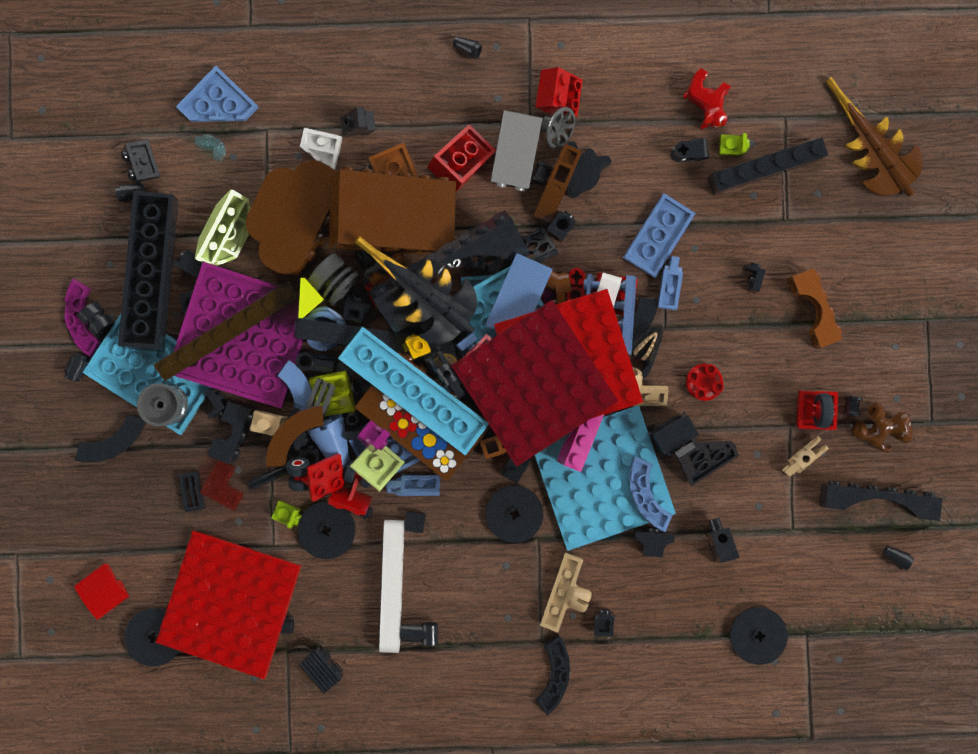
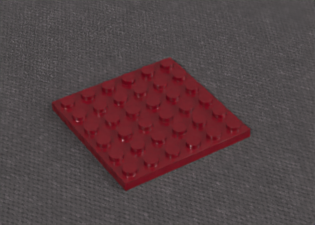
(534, 383)

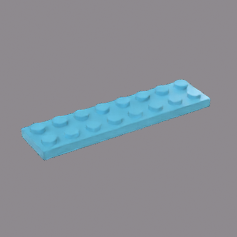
(413, 391)

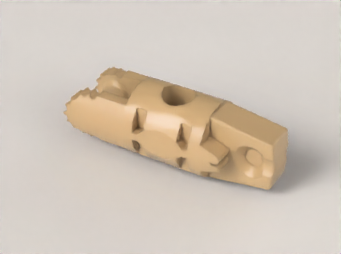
(796, 462)

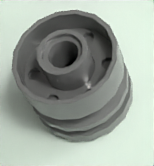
(329, 276)

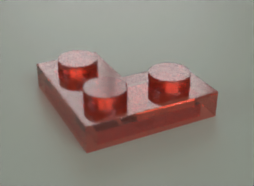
(218, 488)

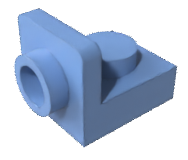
(466, 345)

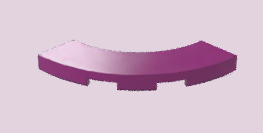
(75, 301)

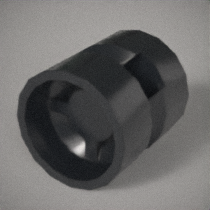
(94, 317)

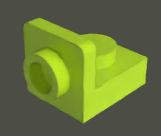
(733, 145)
(286, 514)

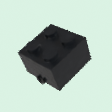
(673, 433)

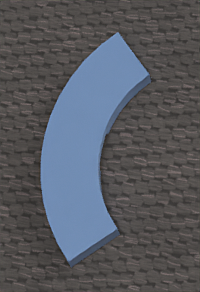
(297, 383)
(643, 497)

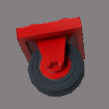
(817, 410)

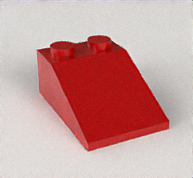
(462, 157)

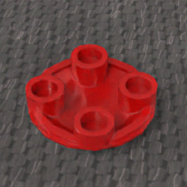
(704, 382)

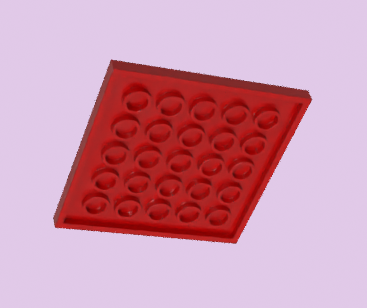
(599, 333)
(229, 604)

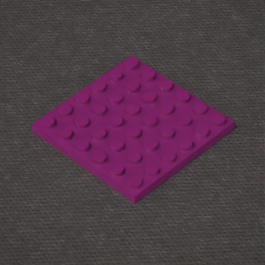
(254, 358)

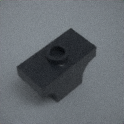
(358, 122)
(653, 541)

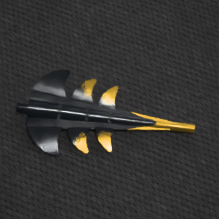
(449, 312)

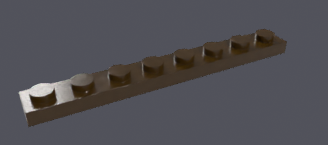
(226, 331)

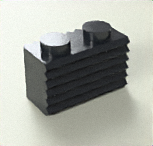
(321, 669)

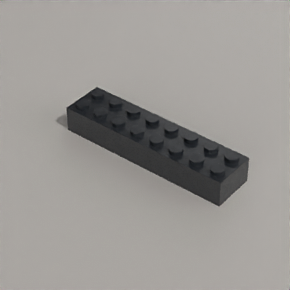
(148, 271)

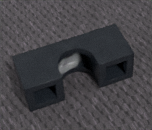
(239, 418)

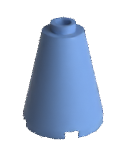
(330, 438)

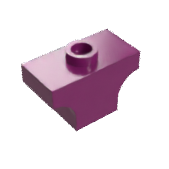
(373, 437)

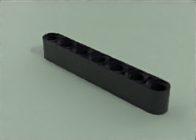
(344, 334)

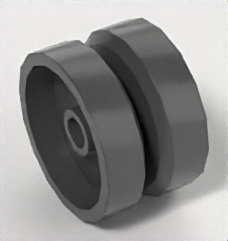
(154, 396)

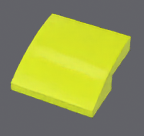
(342, 399)

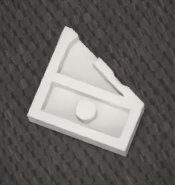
(321, 146)

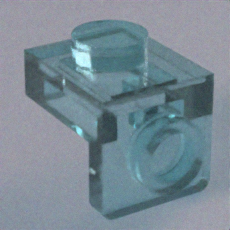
(209, 142)

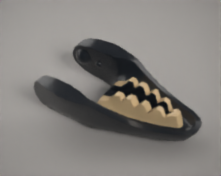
(646, 348)

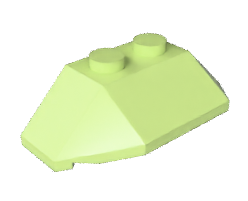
(224, 230)

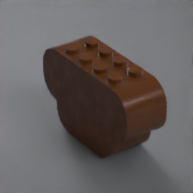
(292, 217)

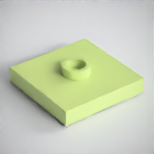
(377, 467)

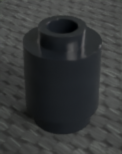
(75, 366)

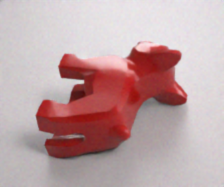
(708, 100)

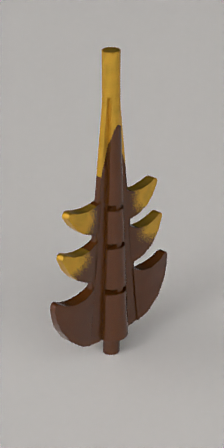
(894, 171)

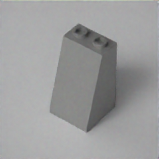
(516, 150)

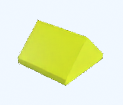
(308, 298)

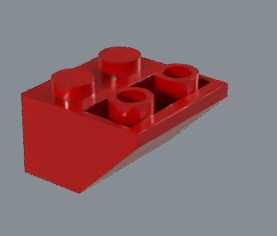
(558, 90)

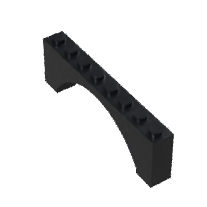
(494, 237)

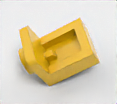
(416, 346)

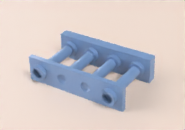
(627, 305)

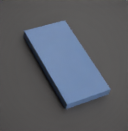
(659, 235)
(520, 290)

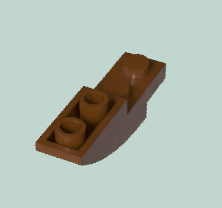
(557, 183)

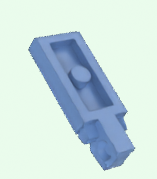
(670, 285)
(415, 485)

